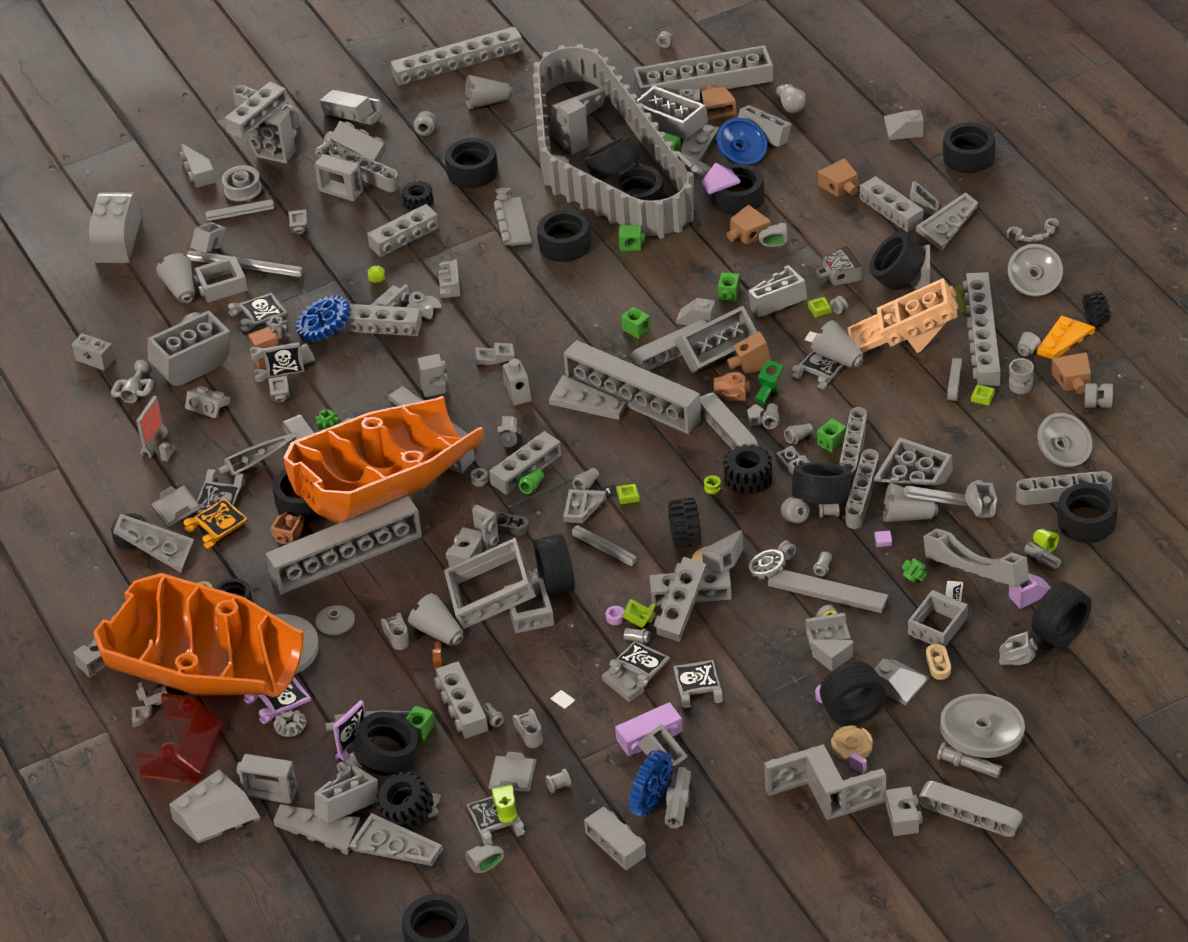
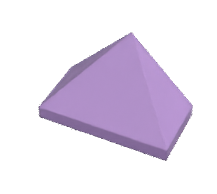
(719, 179)

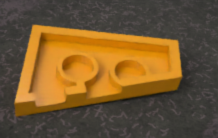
(1062, 336)

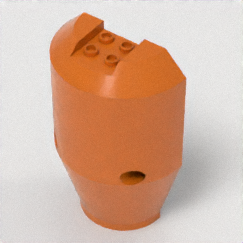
(375, 458)
(199, 640)

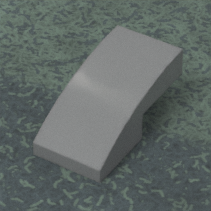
(500, 353)

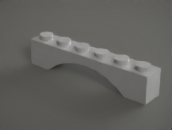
(945, 548)

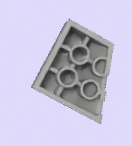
(274, 138)
(915, 465)
(212, 808)

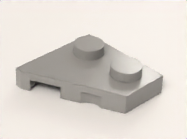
(582, 504)

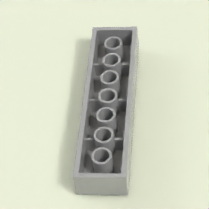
(725, 69)
(635, 386)
(343, 545)

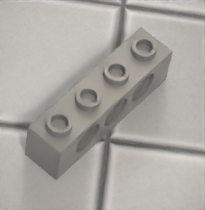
(256, 109)
(891, 204)
(403, 230)
(384, 320)
(532, 456)
(715, 587)
(674, 628)
(461, 700)

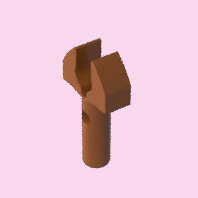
(437, 655)

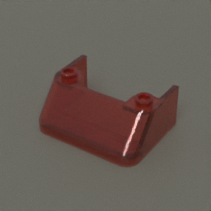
(192, 754)

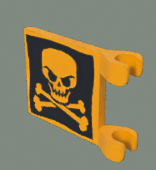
(218, 521)

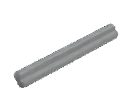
(239, 210)
(935, 495)
(604, 545)

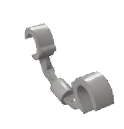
(1038, 237)

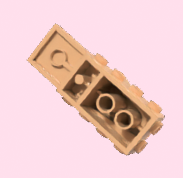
(913, 318)

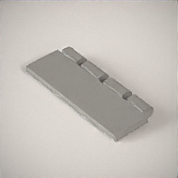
(696, 166)
(512, 222)

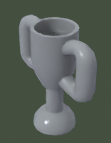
(132, 387)

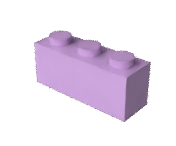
(633, 731)

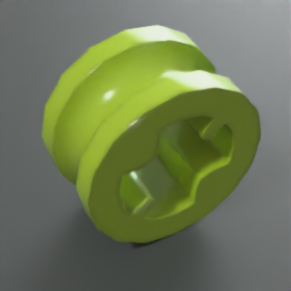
(716, 481)

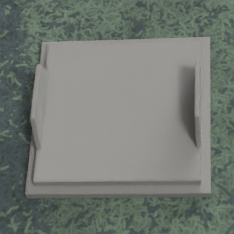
(175, 505)
(513, 770)

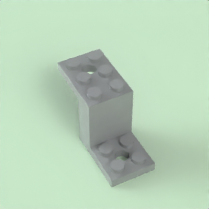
(819, 772)

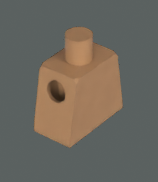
(718, 102)
(839, 179)
(747, 225)
(750, 354)
(1072, 372)

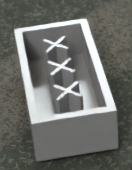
(674, 112)
(715, 339)

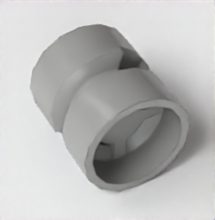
(1021, 376)
(1091, 395)

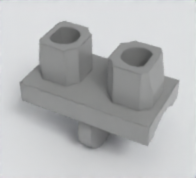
(509, 430)

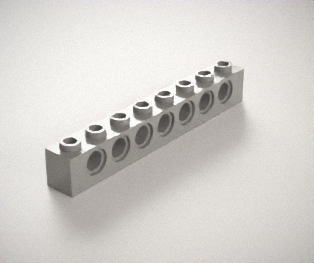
(456, 56)
(982, 329)

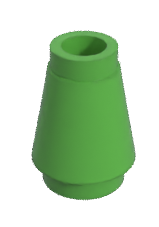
(530, 482)

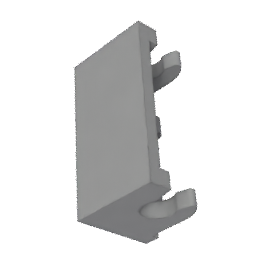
(449, 279)

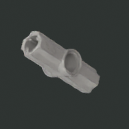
(678, 797)

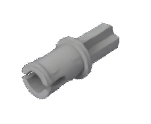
(1042, 555)

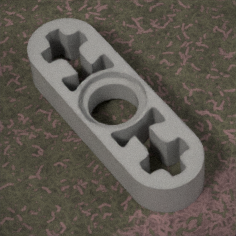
(954, 380)

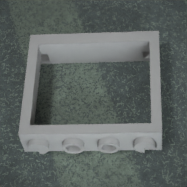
(498, 601)

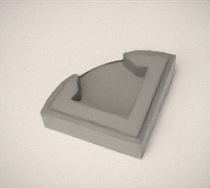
(166, 451)
(141, 715)

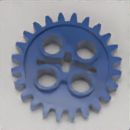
(323, 318)
(650, 783)

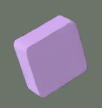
(883, 538)
(857, 763)

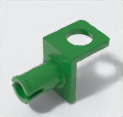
(768, 382)

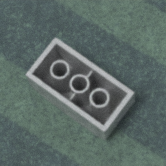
(114, 226)
(189, 348)

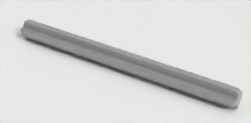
(249, 264)

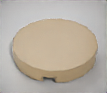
(850, 740)

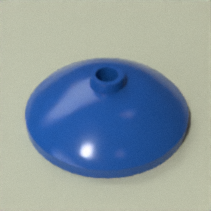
(747, 136)

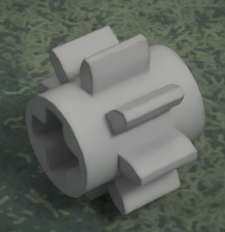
(277, 326)

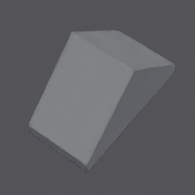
(923, 199)
(832, 652)

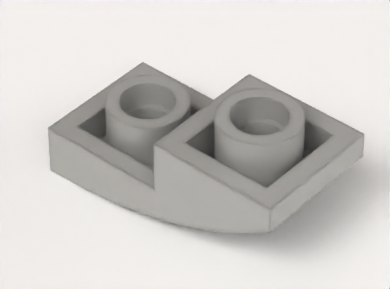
(790, 458)

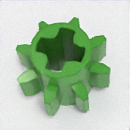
(326, 419)
(914, 570)

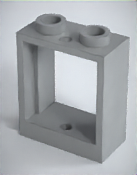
(350, 170)
(223, 288)
(937, 602)
(542, 617)
(265, 789)

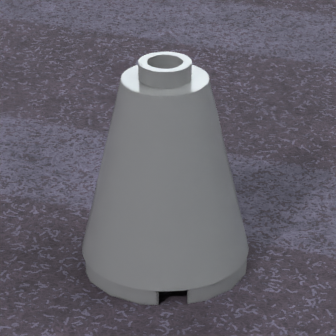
(485, 91)
(177, 276)
(837, 345)
(904, 508)
(436, 620)

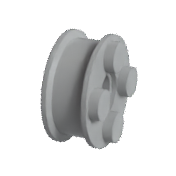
(241, 183)

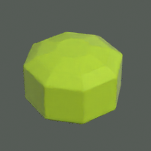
(376, 274)

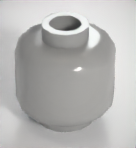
(425, 123)
(795, 510)

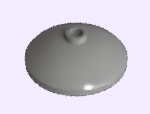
(1035, 259)
(1070, 434)

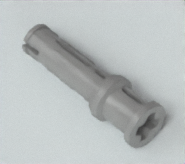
(958, 758)

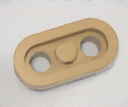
(938, 661)

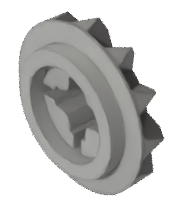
(290, 729)

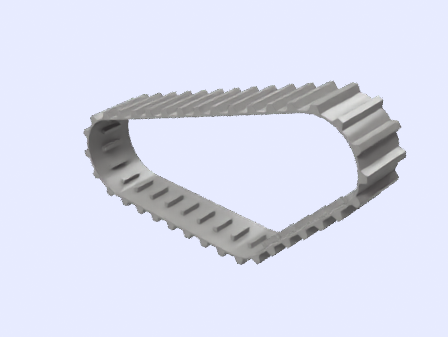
(655, 216)

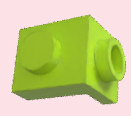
(638, 613)

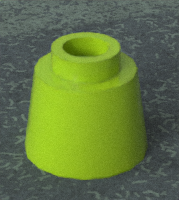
(1046, 539)

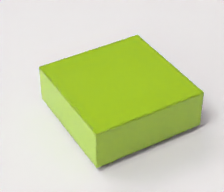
(819, 307)
(982, 395)
(627, 494)

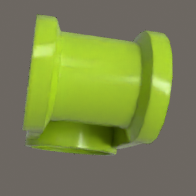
(505, 803)

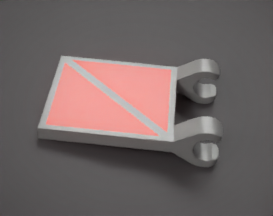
(150, 425)

